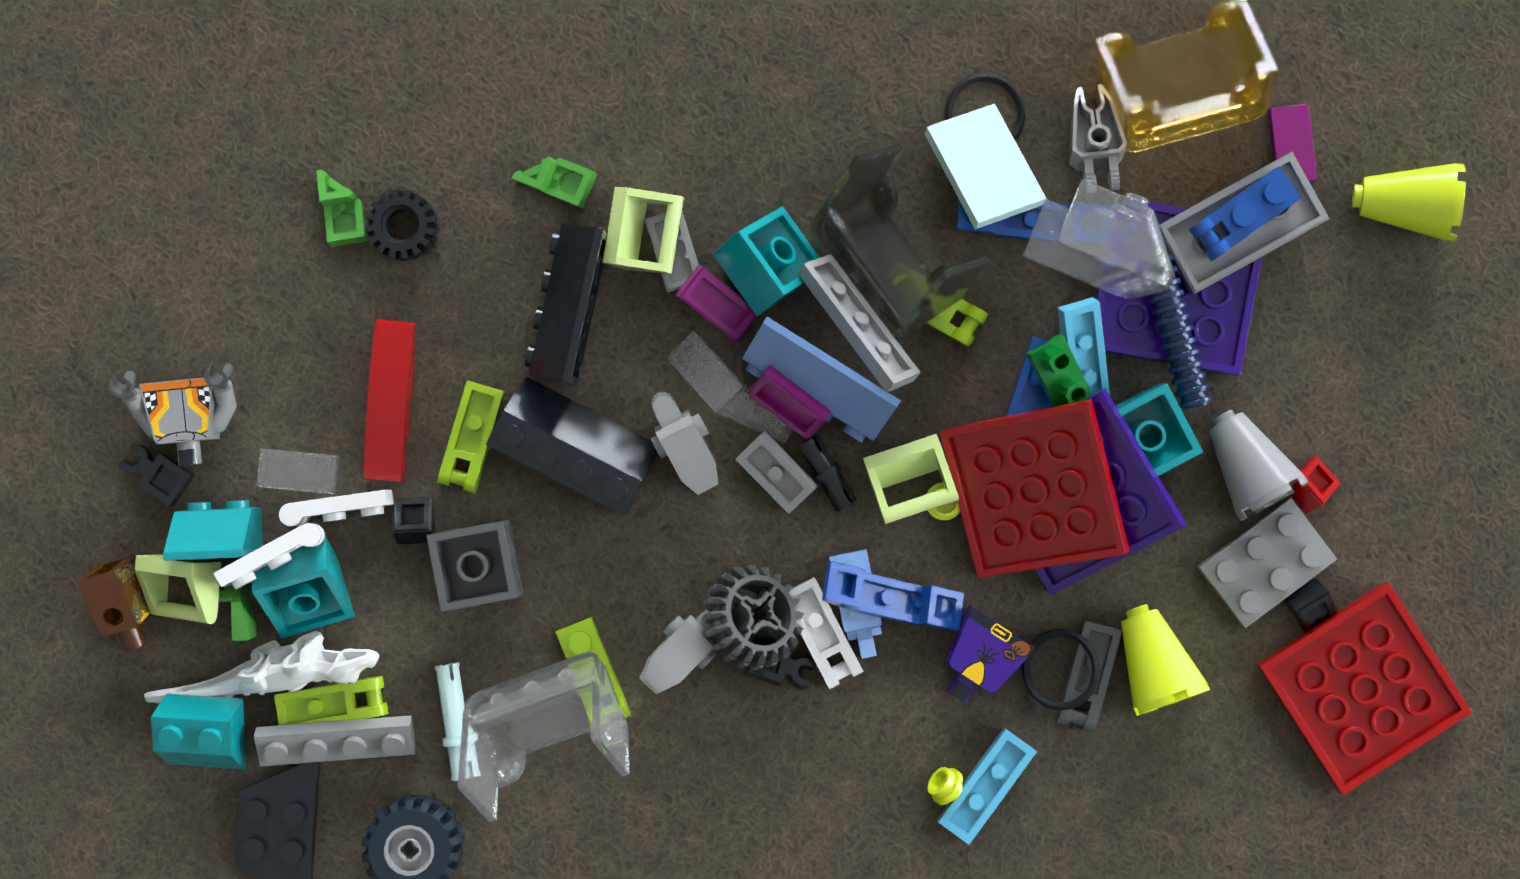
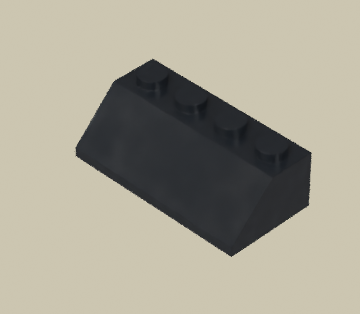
(568, 304)
(573, 445)

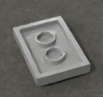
(1267, 562)

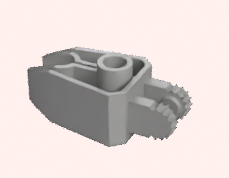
(1096, 138)
(683, 442)
(679, 653)

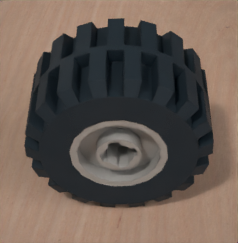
(413, 840)

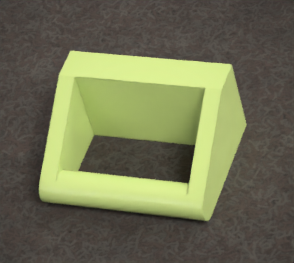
(627, 226)
(905, 464)
(154, 579)

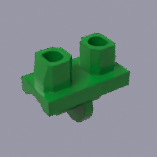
(1059, 372)

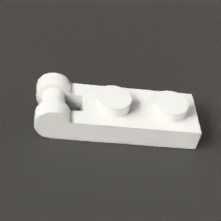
(335, 507)
(272, 554)
(823, 633)

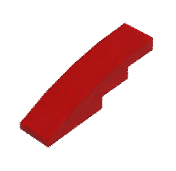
(389, 400)

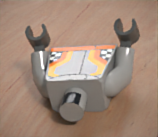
(181, 409)

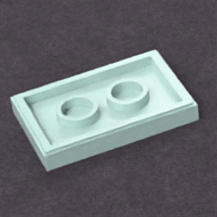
(985, 166)

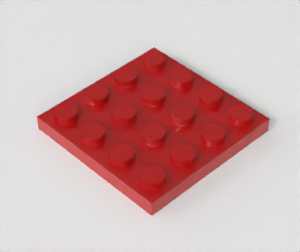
(1035, 489)
(1364, 688)

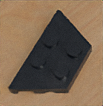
(279, 824)

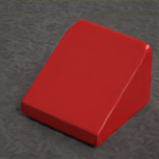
(1320, 486)

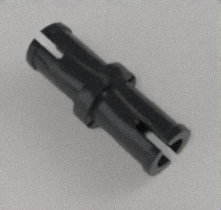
(826, 473)

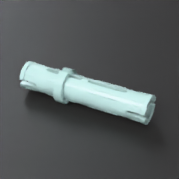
(452, 710)

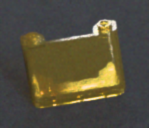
(1189, 79)

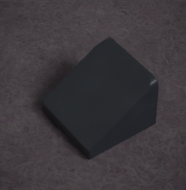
(413, 520)
(1311, 605)

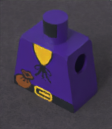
(983, 654)

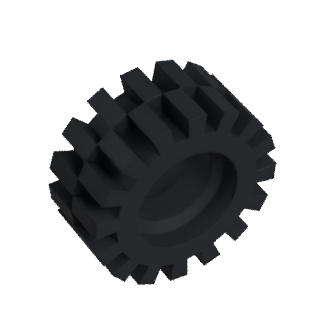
(379, 225)

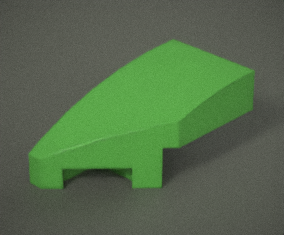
(560, 180)
(342, 212)
(242, 612)

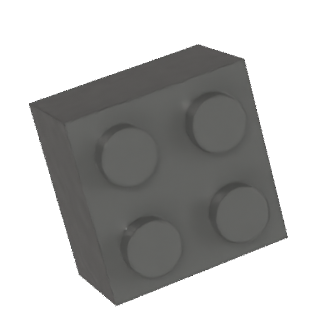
(475, 565)

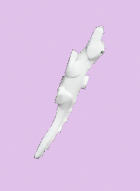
(280, 669)

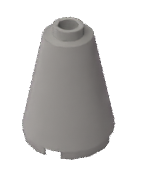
(1251, 464)

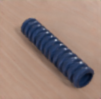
(1180, 345)

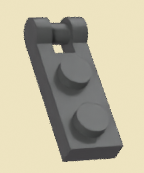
(1105, 642)

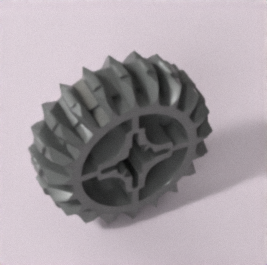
(733, 621)

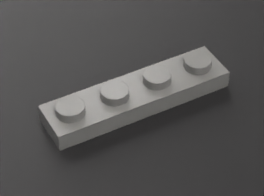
(858, 323)
(335, 740)

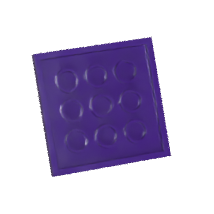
(1217, 313)
(1141, 497)

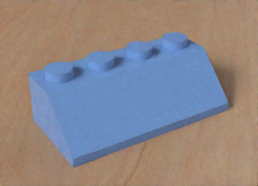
(840, 389)

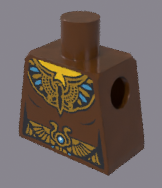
(116, 601)

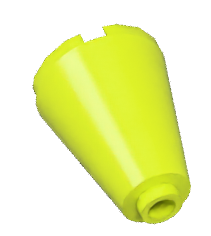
(1415, 200)
(1157, 662)

